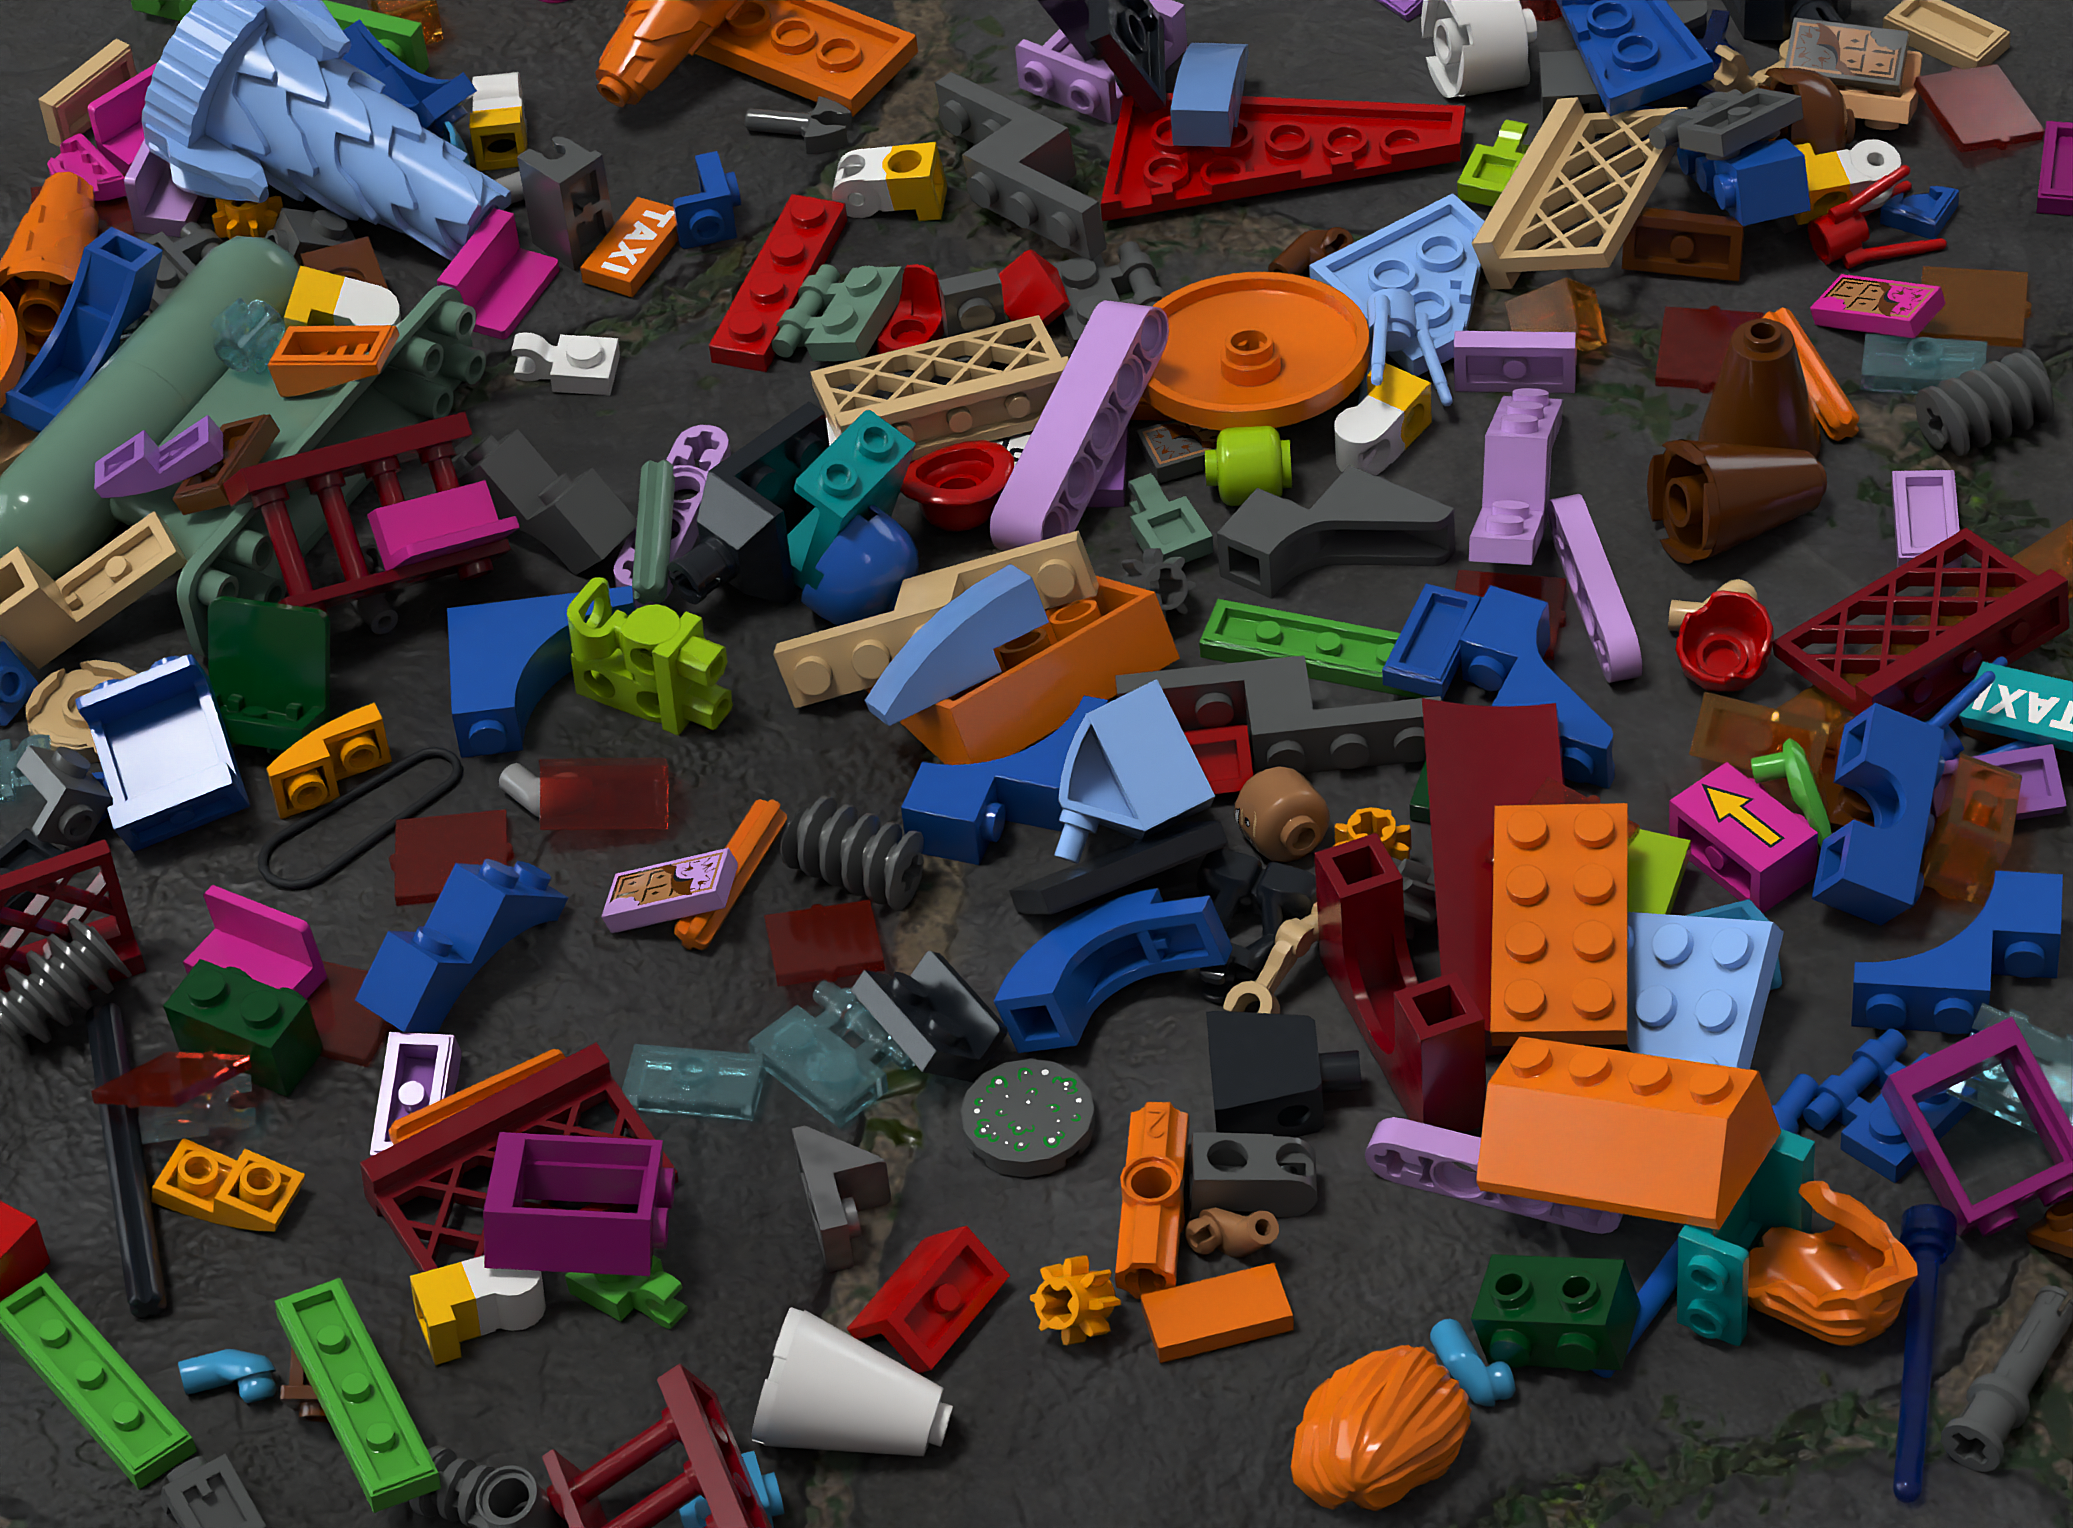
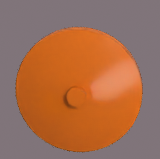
(1257, 351)

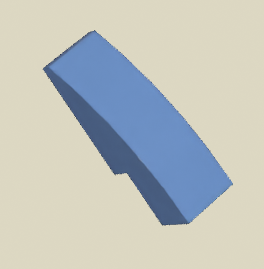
(1208, 94)
(958, 645)

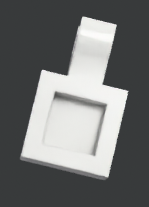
(573, 366)

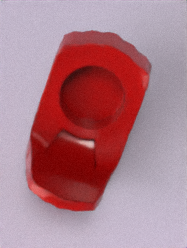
(917, 314)

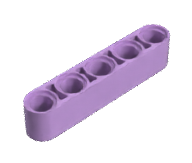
(1080, 424)

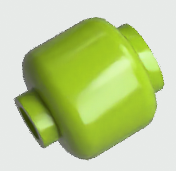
(1248, 461)

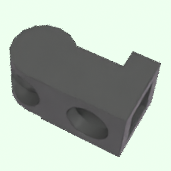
(1251, 1174)

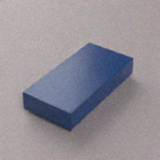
(1430, 643)

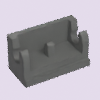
(566, 201)

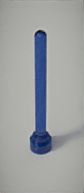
(1929, 1237)

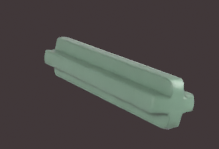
(653, 532)

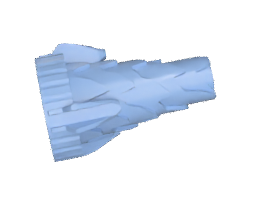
(267, 99)

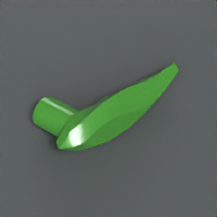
(1795, 767)

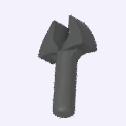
(822, 128)

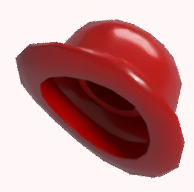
(959, 483)

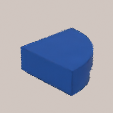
(1921, 213)

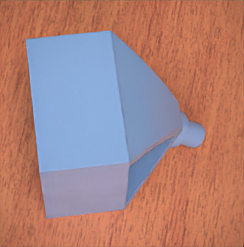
(1129, 772)

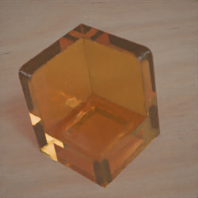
(1560, 308)

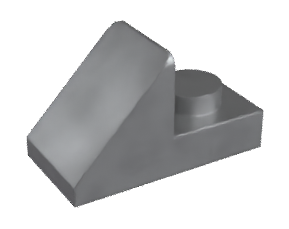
(838, 1184)

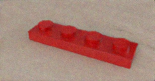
(790, 254)

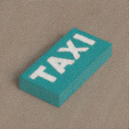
(2023, 707)

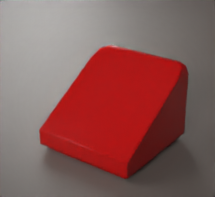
(1033, 288)

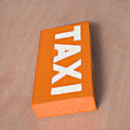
(632, 248)

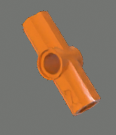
(1152, 1199)

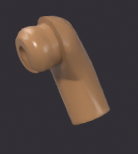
(1231, 1232)

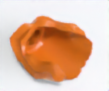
(1832, 1282)
(1379, 1429)

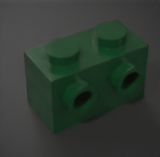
(241, 1016)
(1556, 1312)

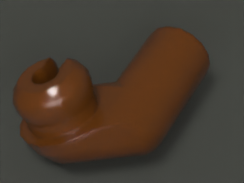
(1310, 248)

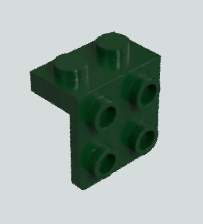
(269, 670)

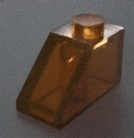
(1742, 730)
(1972, 830)

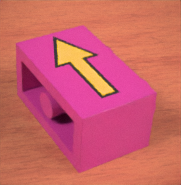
(1744, 837)

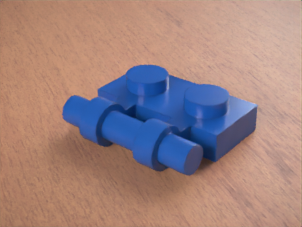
(1871, 1128)

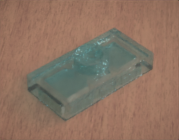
(1917, 363)
(694, 1081)

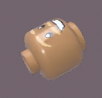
(1279, 811)

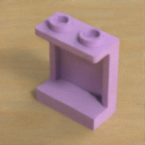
(1089, 86)

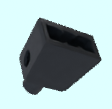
(1271, 1073)

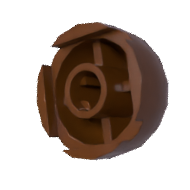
(1825, 117)

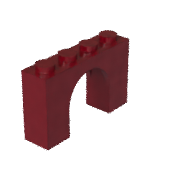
(1420, 1034)

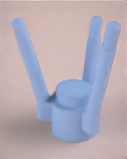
(1391, 328)

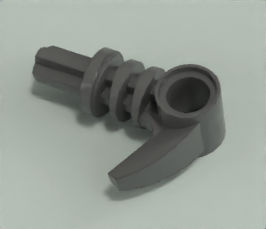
(485, 1495)

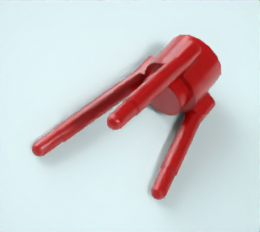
(1844, 228)

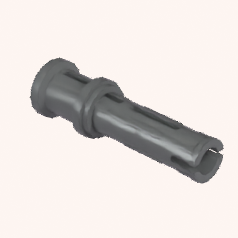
(2001, 1397)

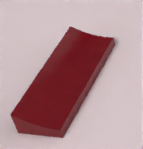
(1474, 763)

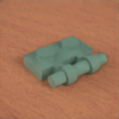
(851, 313)

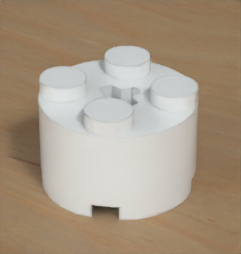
(1478, 45)

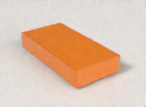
(1217, 1312)

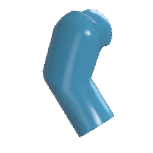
(1464, 1364)
(228, 1367)

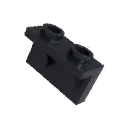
(934, 1017)

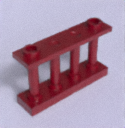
(324, 475)
(712, 1471)

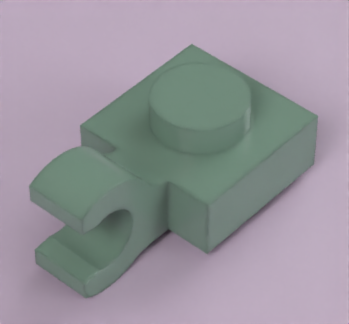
(1167, 524)

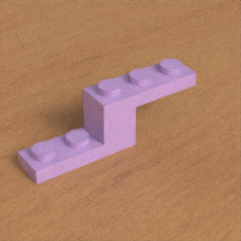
(1516, 478)

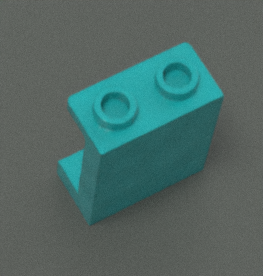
(853, 473)
(1716, 1262)

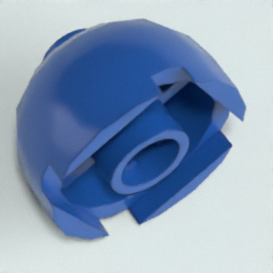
(863, 570)

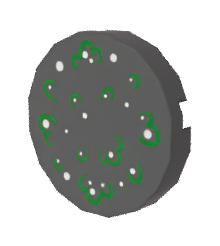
(1027, 1117)

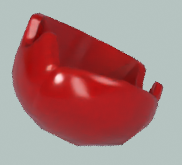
(1726, 642)

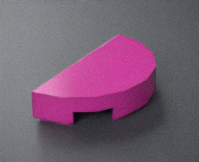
(84, 159)

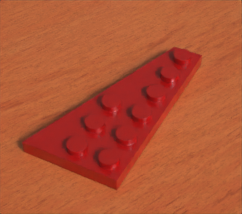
(1272, 150)

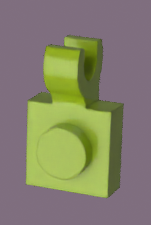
(1492, 167)

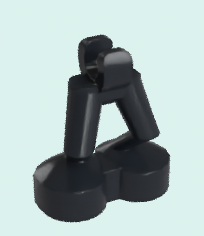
(1241, 886)

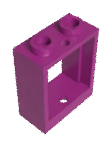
(1961, 1061)
(579, 1172)

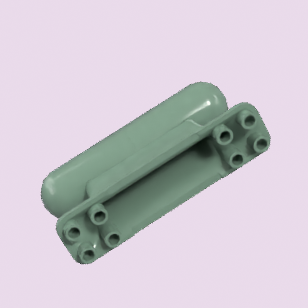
(172, 379)

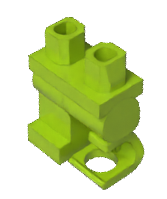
(647, 661)

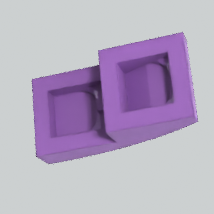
(144, 467)

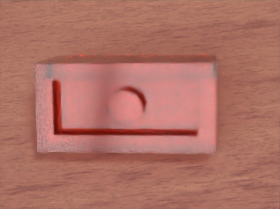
(603, 793)

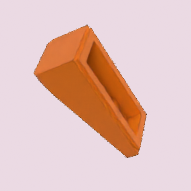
(329, 356)

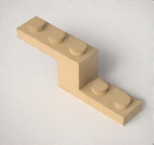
(51, 616)
(858, 652)

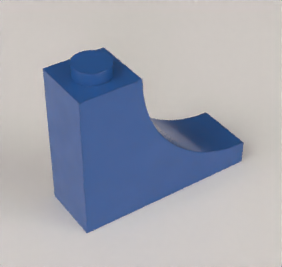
(506, 662)

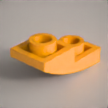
(342, 748)
(227, 1191)

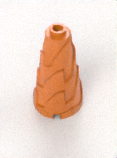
(654, 42)
(47, 254)

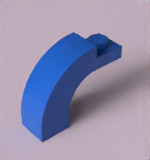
(1098, 953)

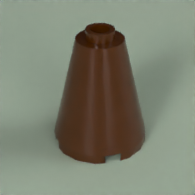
(1762, 392)
(1728, 493)

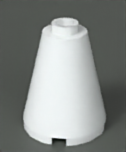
(844, 1395)

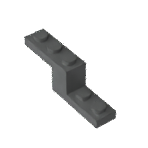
(1020, 165)
(1280, 716)

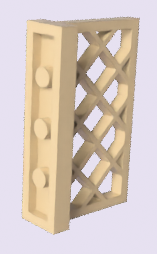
(1550, 179)
(970, 407)

